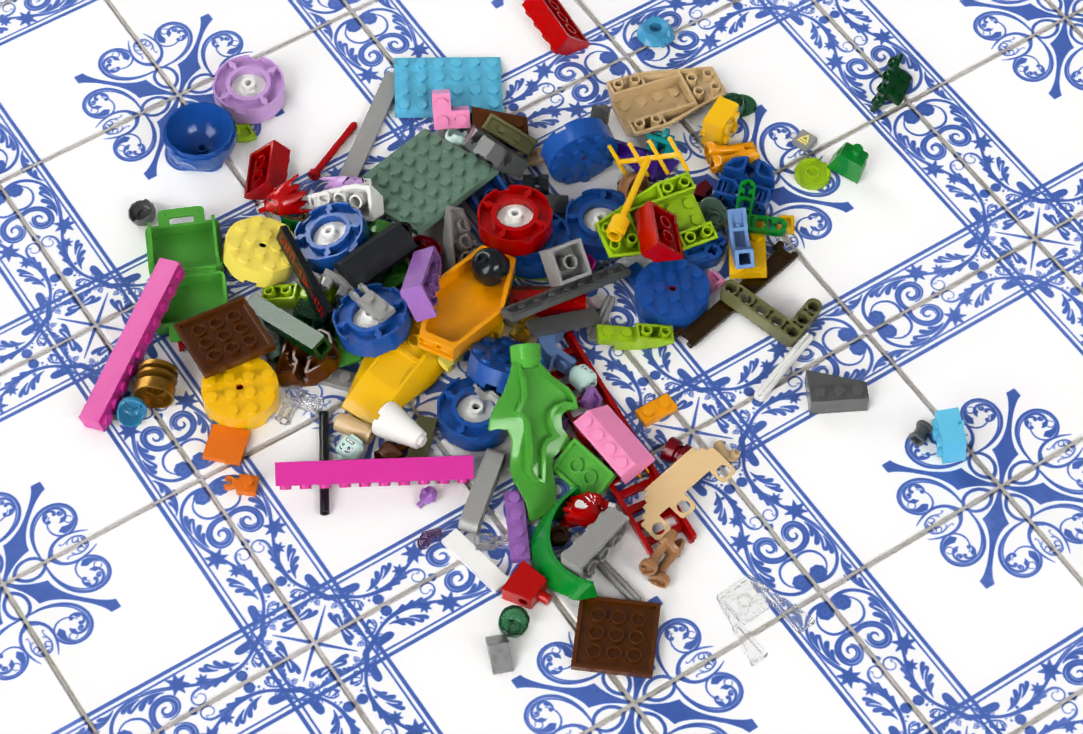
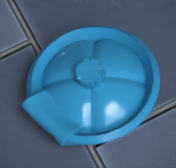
(655, 32)

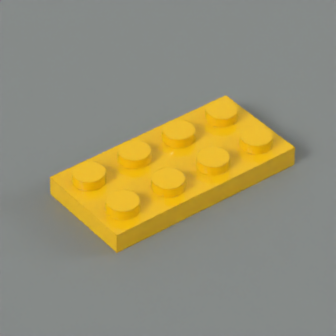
(759, 248)

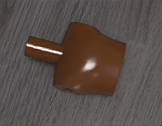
(390, 450)

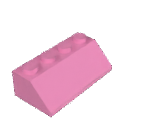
(614, 442)

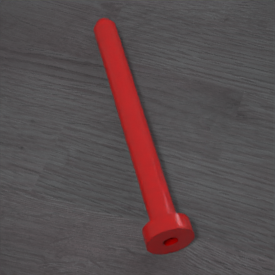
(314, 174)

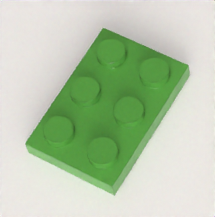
(582, 467)

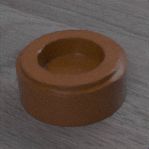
(559, 536)

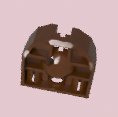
(294, 364)

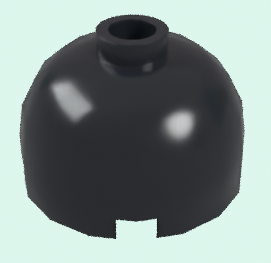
(489, 266)

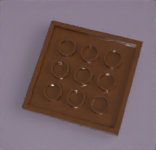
(224, 337)
(616, 637)

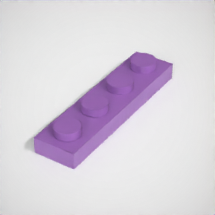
(516, 527)

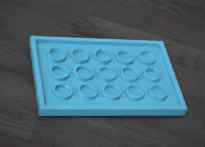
(469, 79)

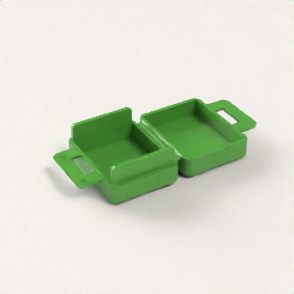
(199, 251)

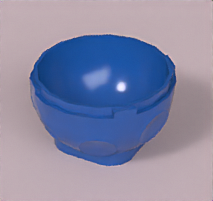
(200, 136)

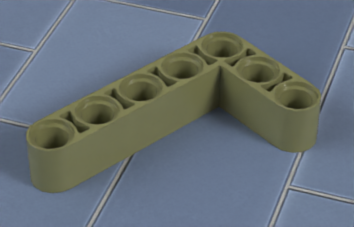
(770, 314)

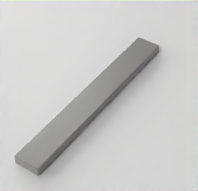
(370, 127)

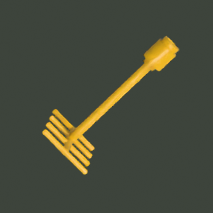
(619, 222)

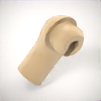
(731, 456)

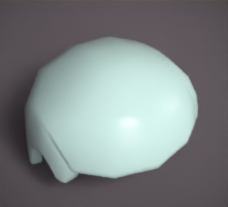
(456, 137)

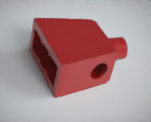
(526, 587)

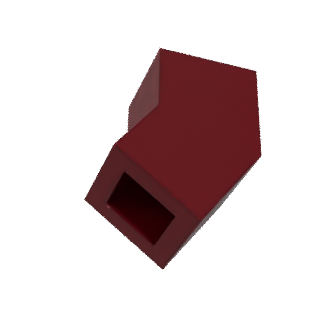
(702, 190)

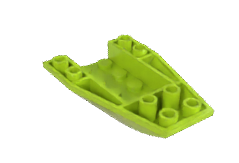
(676, 197)

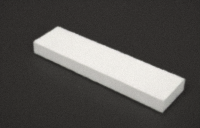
(475, 560)

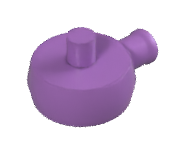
(427, 496)

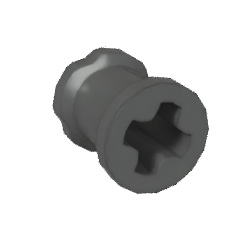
(922, 429)

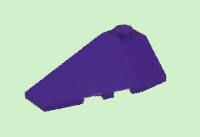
(654, 169)

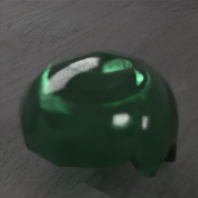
(513, 621)

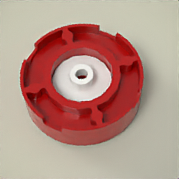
(515, 220)

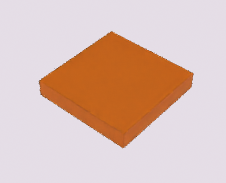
(226, 444)

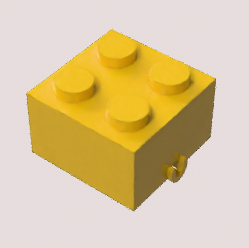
(720, 122)

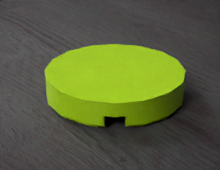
(812, 174)

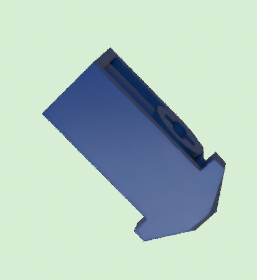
(707, 254)

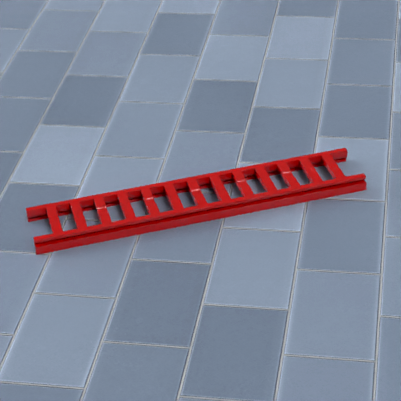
(682, 523)

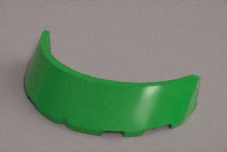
(547, 564)

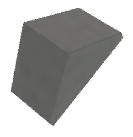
(499, 654)

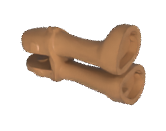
(672, 549)

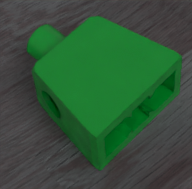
(849, 161)

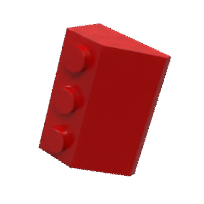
(266, 170)
(658, 233)

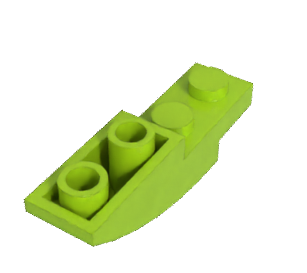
(287, 295)
(635, 338)

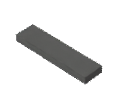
(563, 322)

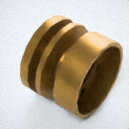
(156, 383)

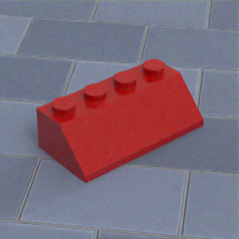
(555, 26)
(520, 293)

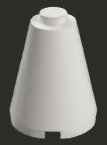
(398, 426)

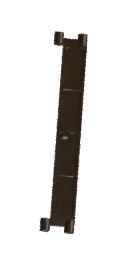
(720, 311)

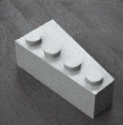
(595, 543)

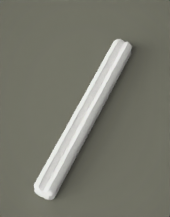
(783, 367)

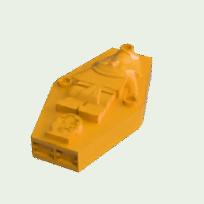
(464, 310)

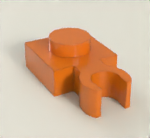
(245, 485)

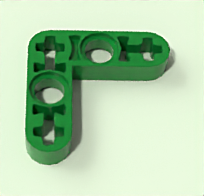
(753, 218)

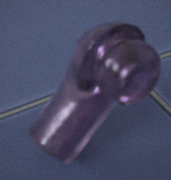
(427, 536)

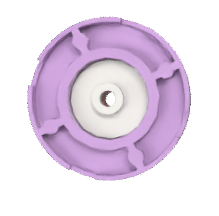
(249, 89)

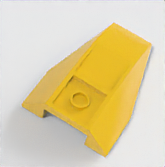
(392, 377)

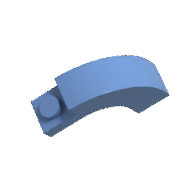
(739, 241)
(554, 355)

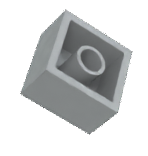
(565, 262)

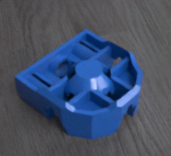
(735, 172)

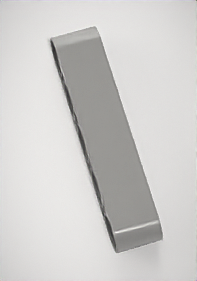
(482, 491)

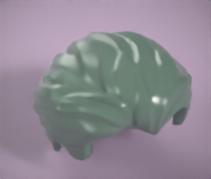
(714, 211)

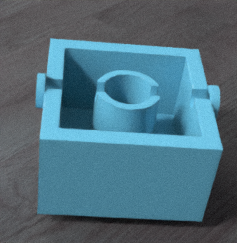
(949, 435)

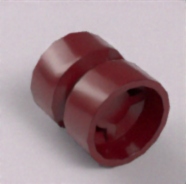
(674, 450)

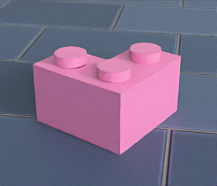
(446, 116)

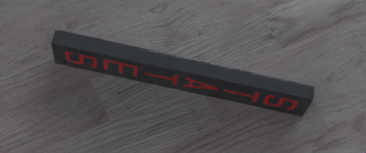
(304, 274)

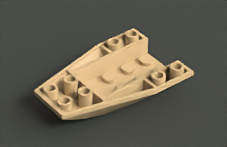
(662, 97)

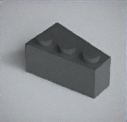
(834, 393)

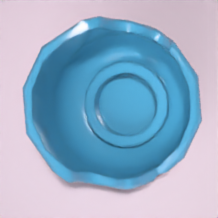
(131, 411)

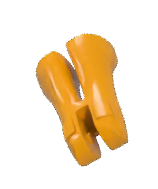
(718, 155)

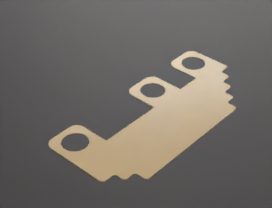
(675, 481)

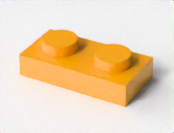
(656, 410)

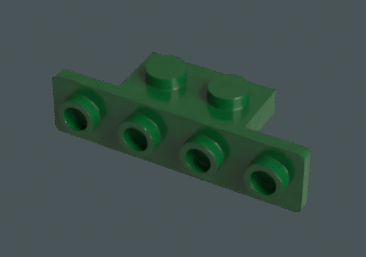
(893, 85)

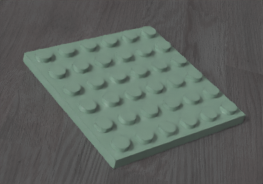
(427, 177)

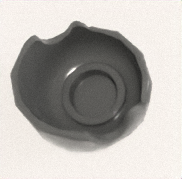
(142, 212)

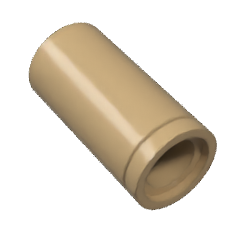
(350, 425)

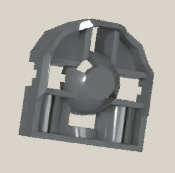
(495, 152)

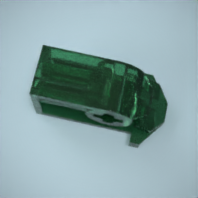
(306, 313)

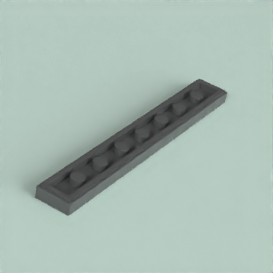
(565, 292)

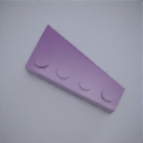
(422, 283)

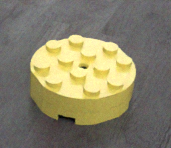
(254, 252)

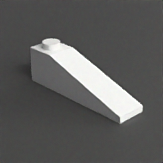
(359, 196)

